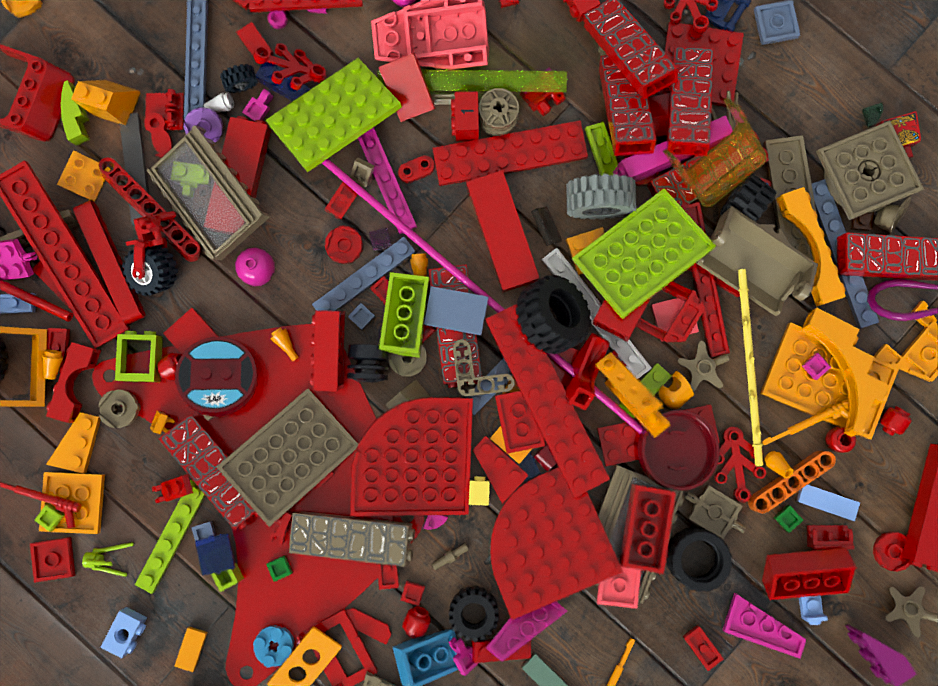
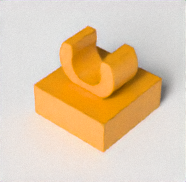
(159, 422)

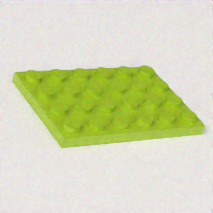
(333, 114)
(643, 253)

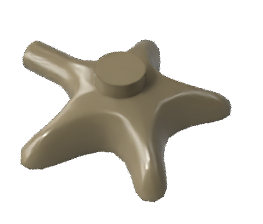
(703, 367)
(910, 610)

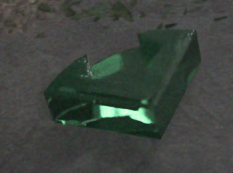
(872, 114)

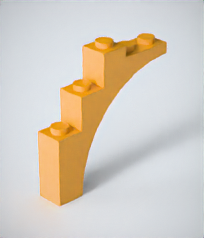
(854, 363)

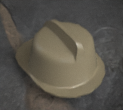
(891, 215)

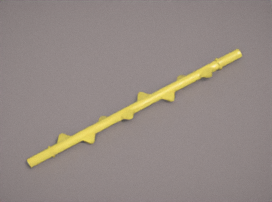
(756, 433)

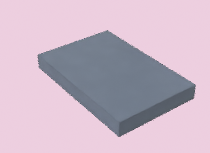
(456, 310)

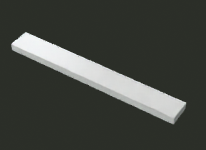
(626, 351)

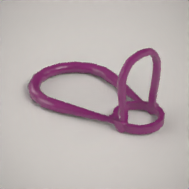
(899, 316)

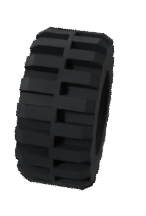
(538, 321)

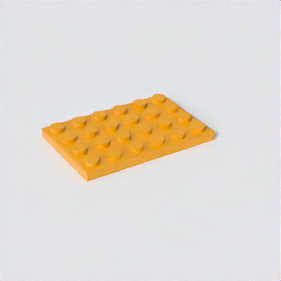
(794, 387)

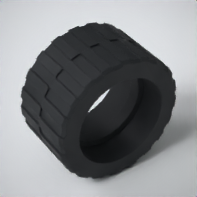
(719, 570)

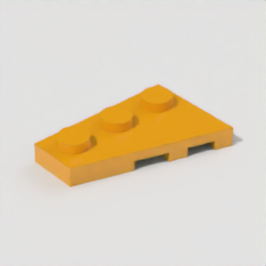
(77, 445)

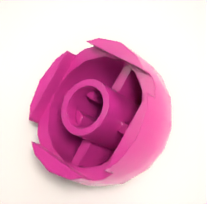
(254, 266)

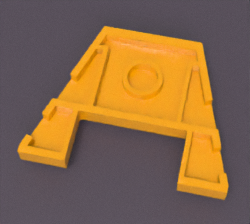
(921, 355)

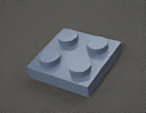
(776, 22)

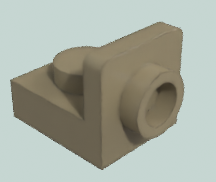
(362, 172)

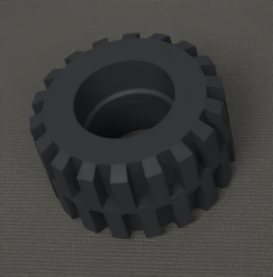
(468, 629)

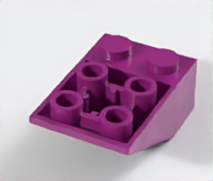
(885, 662)

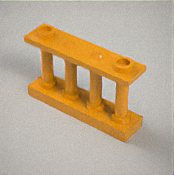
(633, 394)

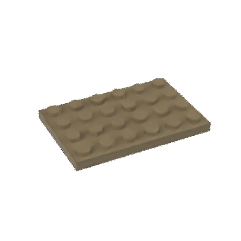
(288, 457)

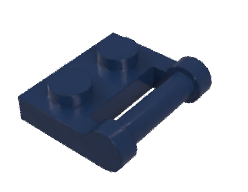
(716, 17)

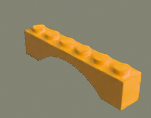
(797, 209)

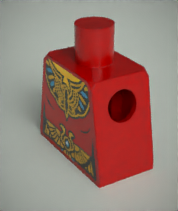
(907, 130)

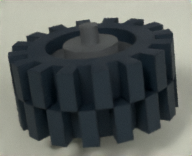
(239, 78)

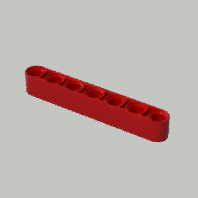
(146, 201)
(108, 261)

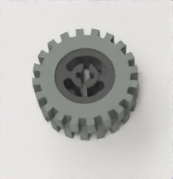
(601, 196)

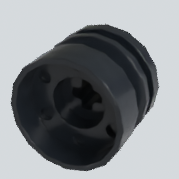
(368, 363)

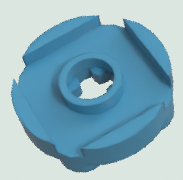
(262, 642)

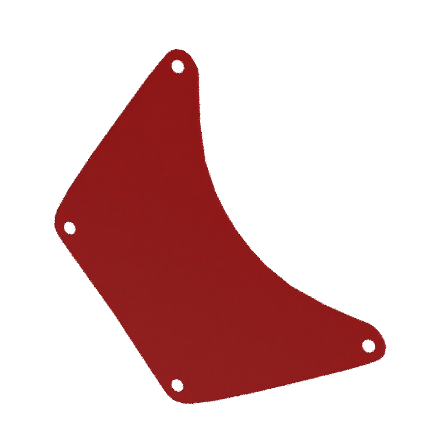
(318, 584)

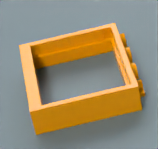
(37, 384)

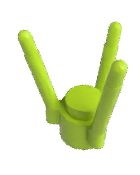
(96, 559)

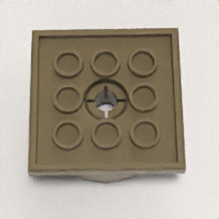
(885, 161)

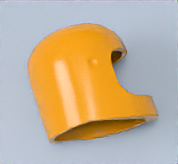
(677, 393)

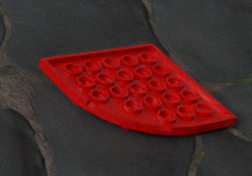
(415, 460)
(548, 545)

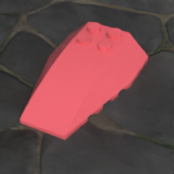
(437, 31)

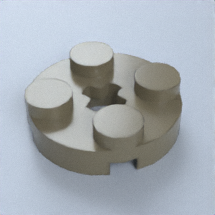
(408, 369)
(121, 419)

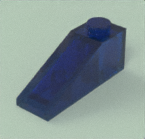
(264, 76)

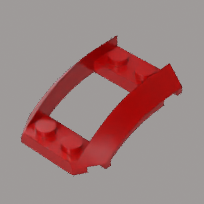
(684, 320)

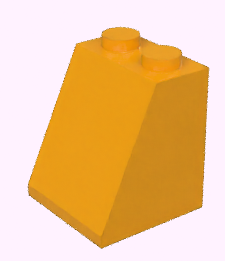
(106, 99)

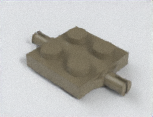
(715, 511)

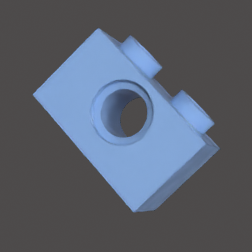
(116, 641)

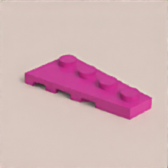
(758, 627)
(523, 629)

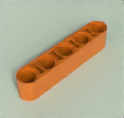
(800, 481)

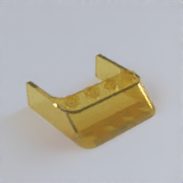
(725, 164)

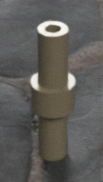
(450, 556)

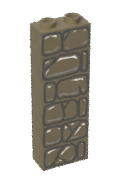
(351, 538)

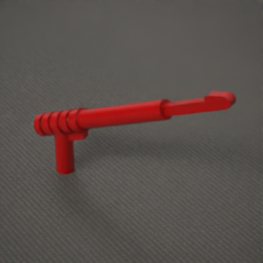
(62, 504)

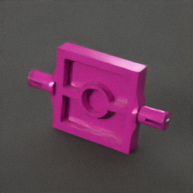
(14, 260)

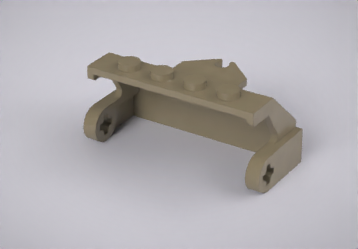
(769, 261)

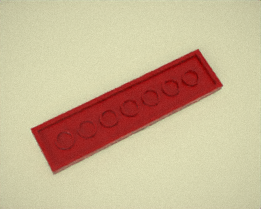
(510, 152)

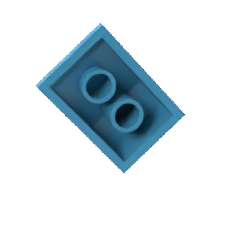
(425, 658)

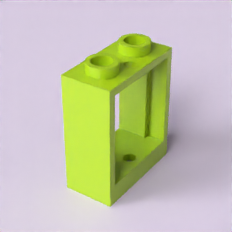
(121, 356)

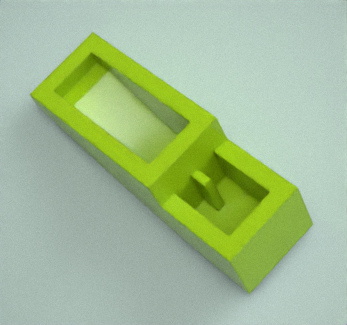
(73, 116)

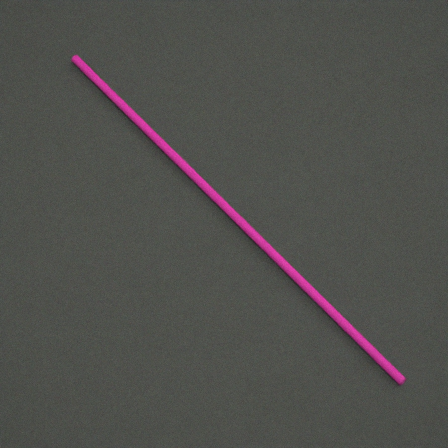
(465, 280)

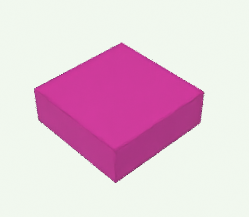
(816, 366)

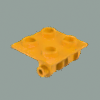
(82, 176)

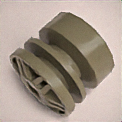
(495, 122)

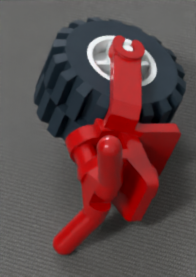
(149, 264)

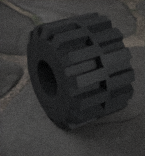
(751, 198)

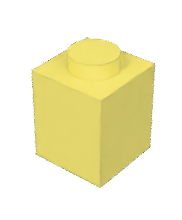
(479, 491)

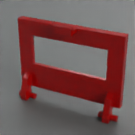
(334, 670)

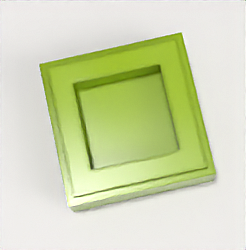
(49, 517)

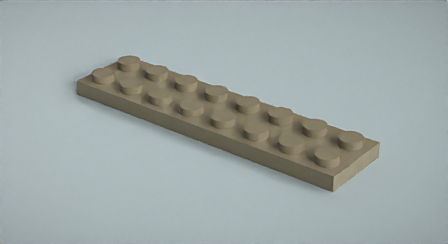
(788, 172)

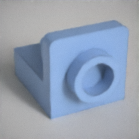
(812, 610)

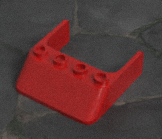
(38, 99)

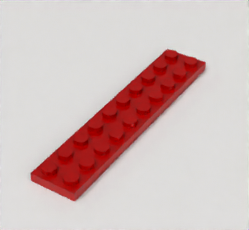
(60, 254)
(548, 404)

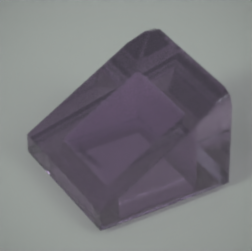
(380, 239)

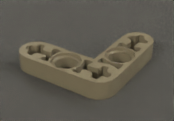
(469, 377)

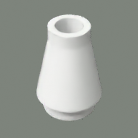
(220, 103)

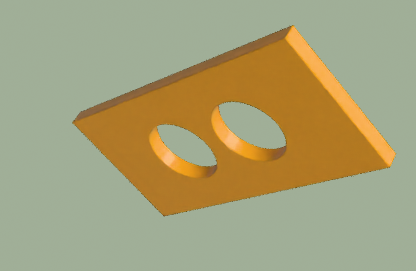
(314, 640)

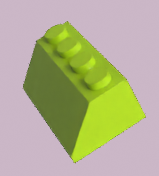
(404, 314)

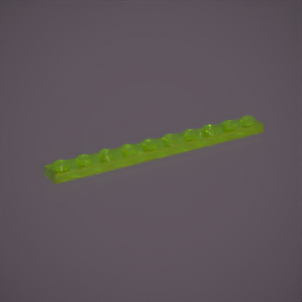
(490, 79)

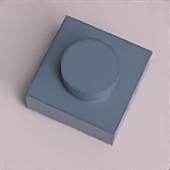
(361, 316)
(203, 530)

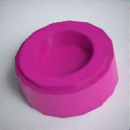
(277, 19)

